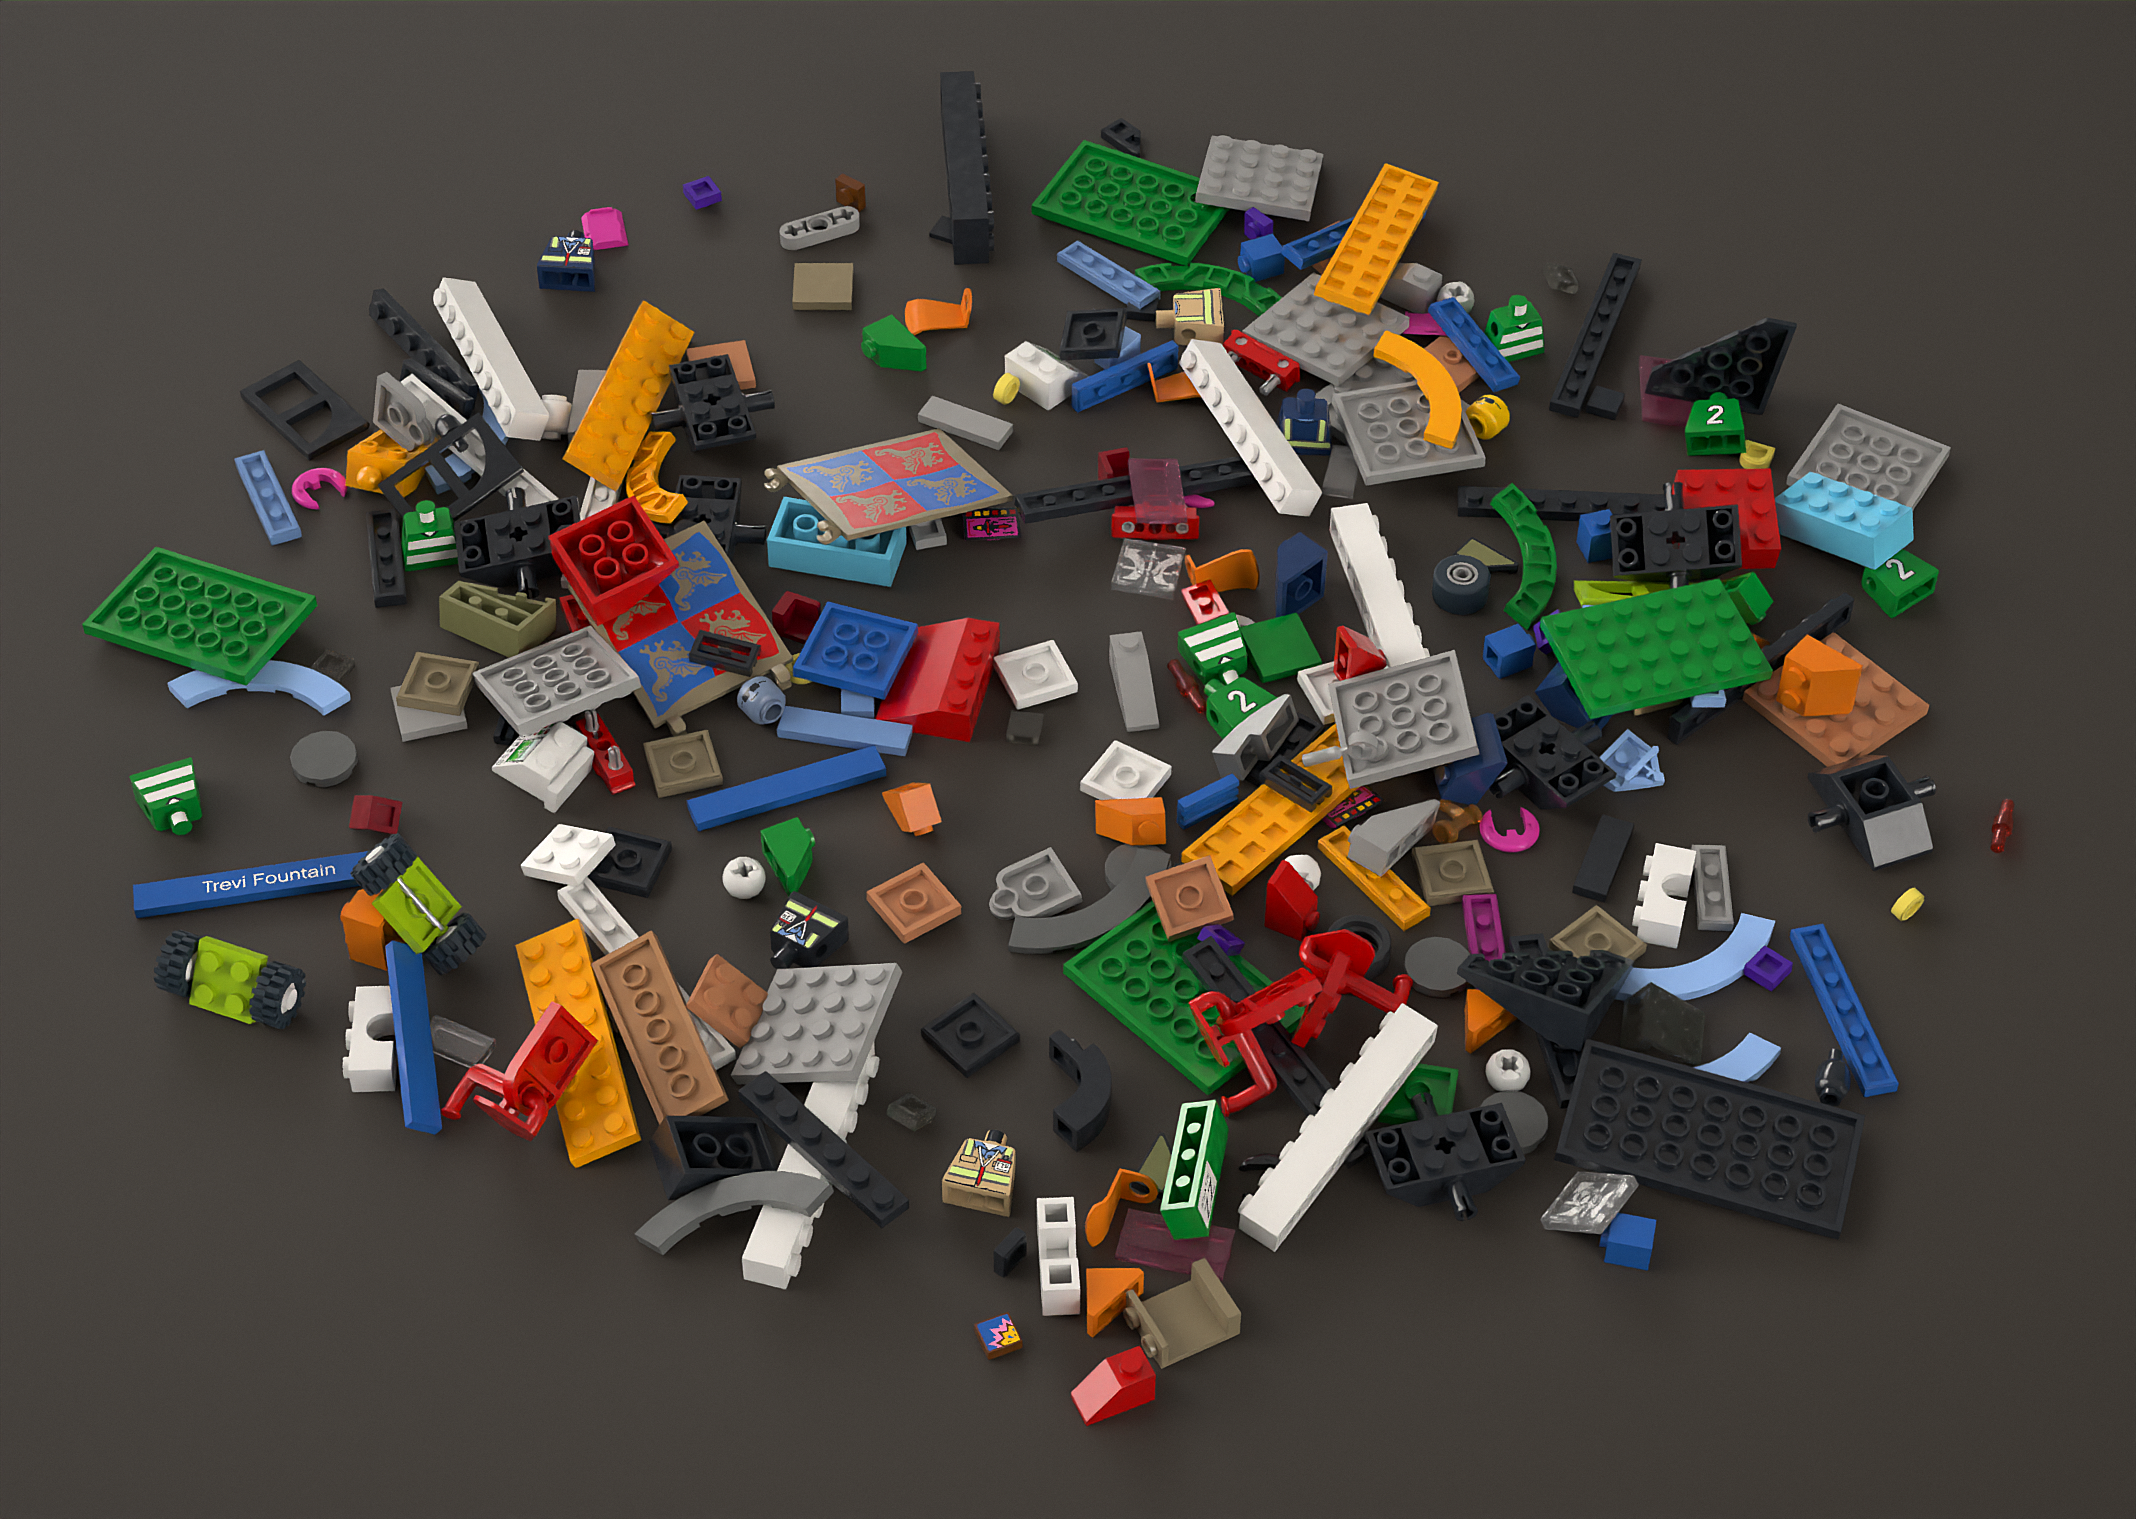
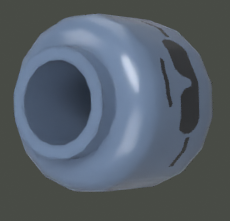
(761, 700)

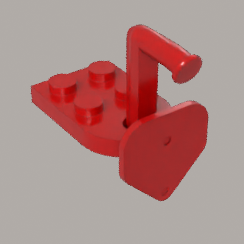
(1340, 964)
(1236, 1025)
(533, 1077)

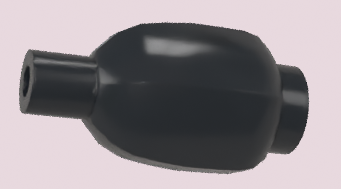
(1832, 1079)

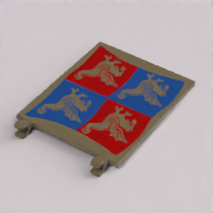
(889, 485)
(663, 625)

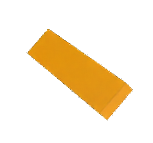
(1385, 891)

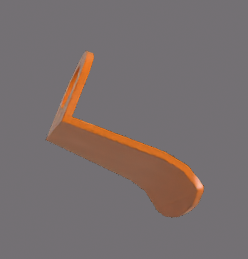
(933, 315)
(1172, 387)
(1228, 572)
(1102, 1213)

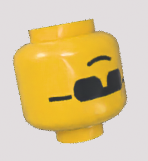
(1488, 416)

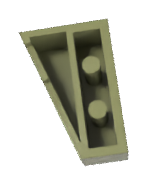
(495, 619)

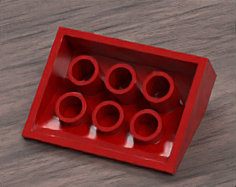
(944, 679)

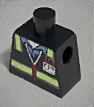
(806, 933)

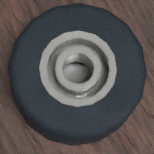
(1461, 584)

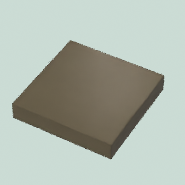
(823, 286)
(437, 683)
(683, 763)
(1451, 871)
(1595, 932)

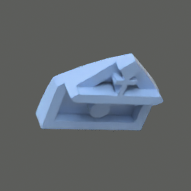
(1633, 762)

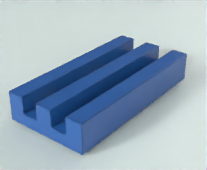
(1207, 801)

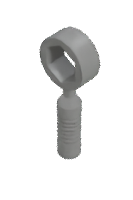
(1352, 749)

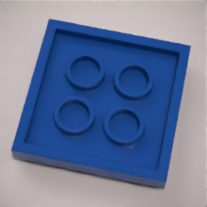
(855, 650)

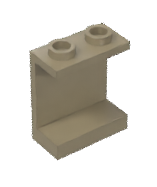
(1184, 1317)

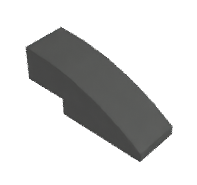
(1256, 738)

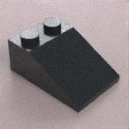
(708, 1149)

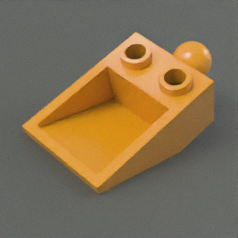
(379, 458)

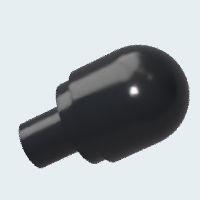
(446, 424)

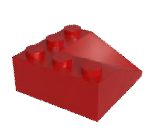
(1756, 505)
(613, 558)

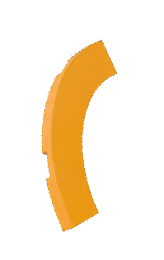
(1432, 380)
(643, 479)

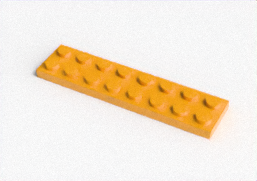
(1376, 239)
(627, 396)
(1268, 822)
(596, 1103)

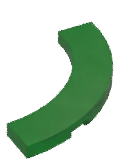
(1206, 276)
(1537, 555)

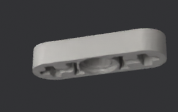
(794, 235)

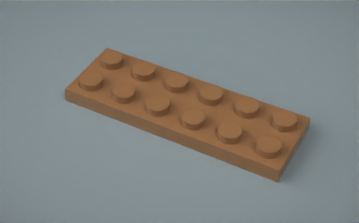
(659, 1029)

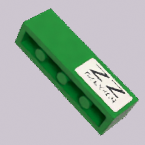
(1194, 1170)

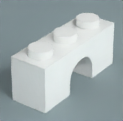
(1668, 875)
(370, 1062)
(1058, 1256)

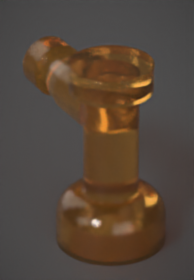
(1446, 830)

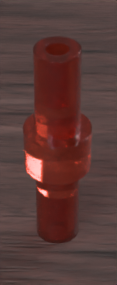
(1187, 686)
(2002, 826)

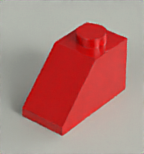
(1355, 655)
(1290, 903)
(1115, 1386)

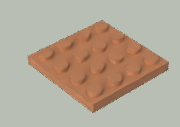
(1879, 712)

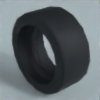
(1372, 931)

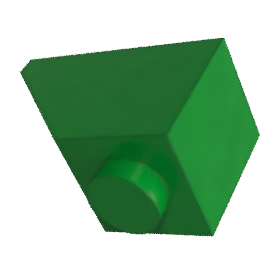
(893, 345)
(1748, 596)
(788, 852)

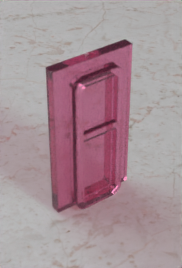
(1657, 408)
(1157, 491)
(1149, 1243)

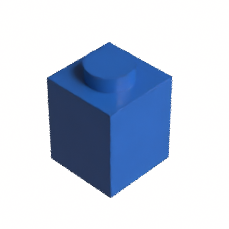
(1261, 258)
(1595, 536)
(1509, 651)
(1629, 1241)

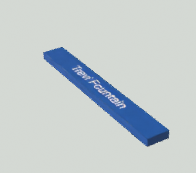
(245, 885)

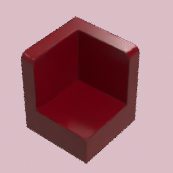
(1113, 463)
(795, 616)
(375, 814)

